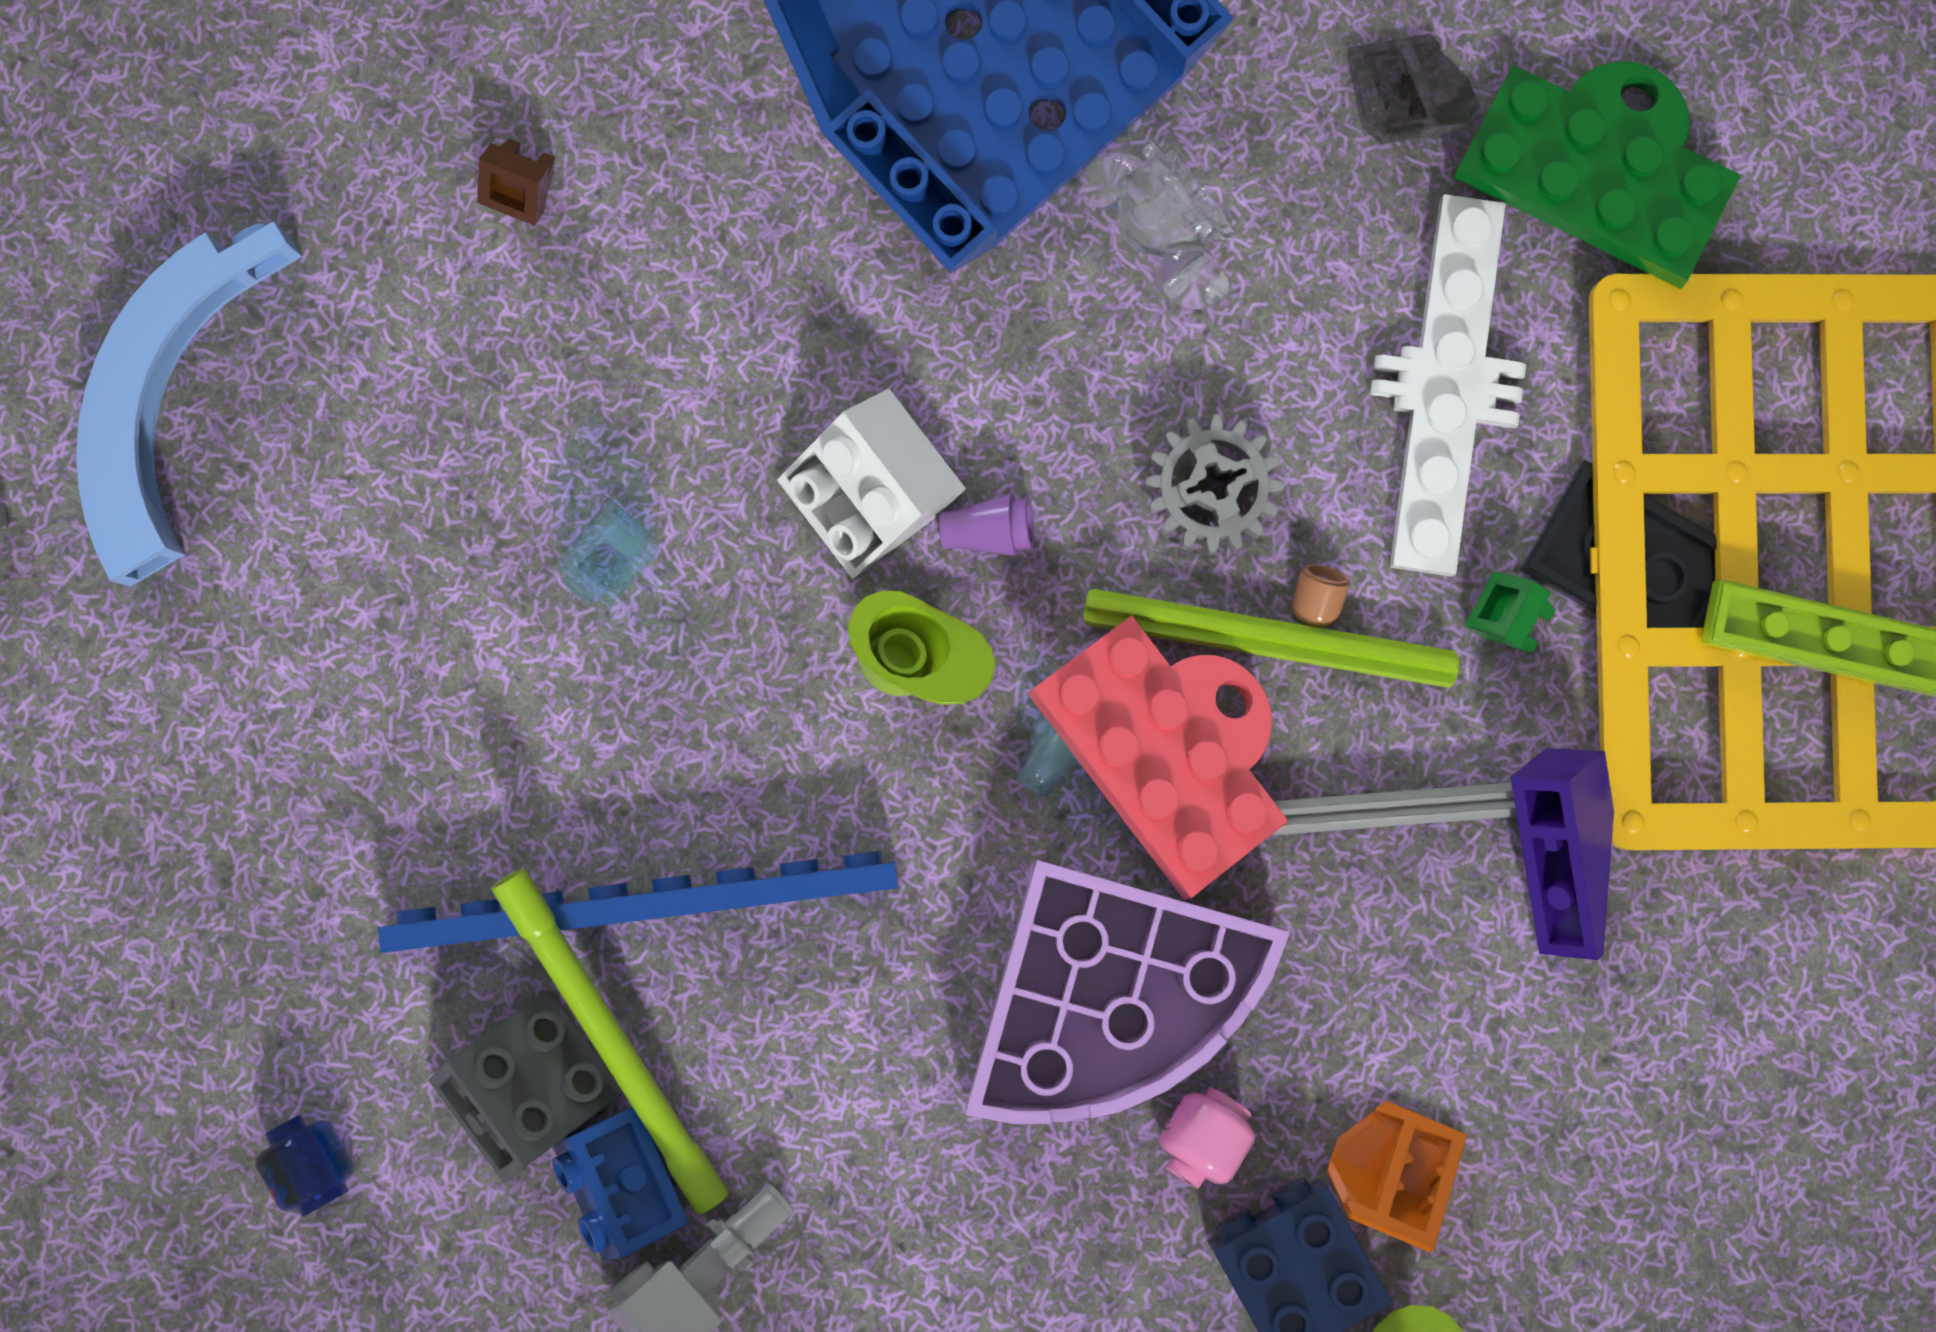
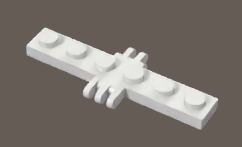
(1448, 385)

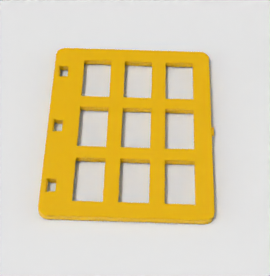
(1734, 478)

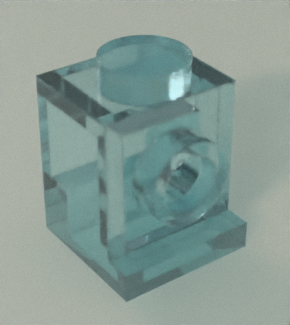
(608, 581)

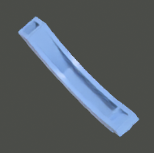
(128, 384)

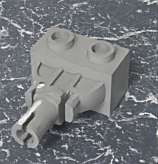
(672, 1297)

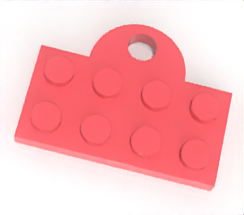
(1167, 750)

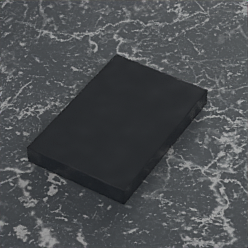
(1676, 556)

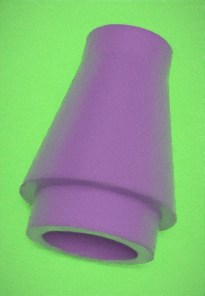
(991, 526)

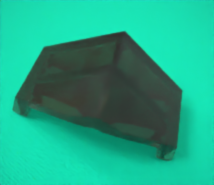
(1409, 89)

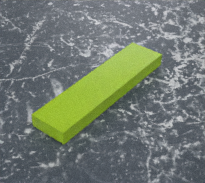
(1821, 637)

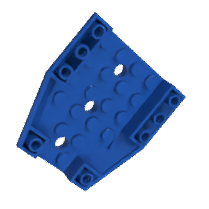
(947, 118)

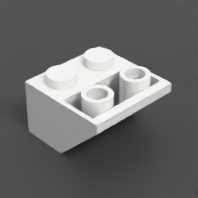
(870, 482)

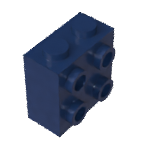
(1299, 1263)

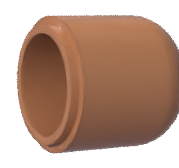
(1319, 600)

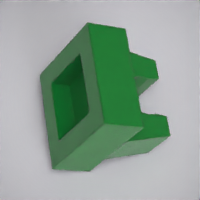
(1509, 611)

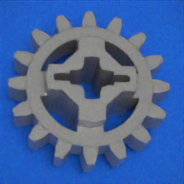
(1205, 457)

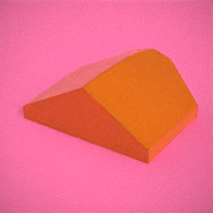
(1397, 1173)

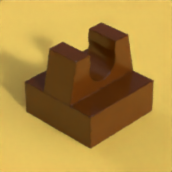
(514, 182)

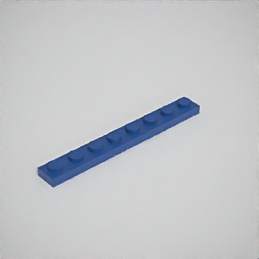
(669, 898)

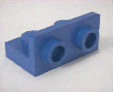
(618, 1186)

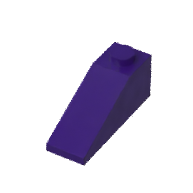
(1566, 848)

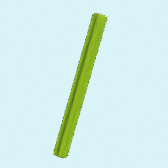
(1274, 638)

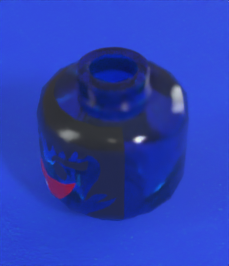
(304, 1165)

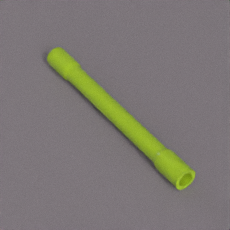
(538, 927)

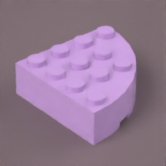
(1112, 998)

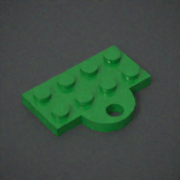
(1603, 167)

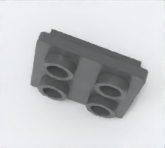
(525, 1085)

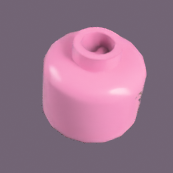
(1207, 1137)

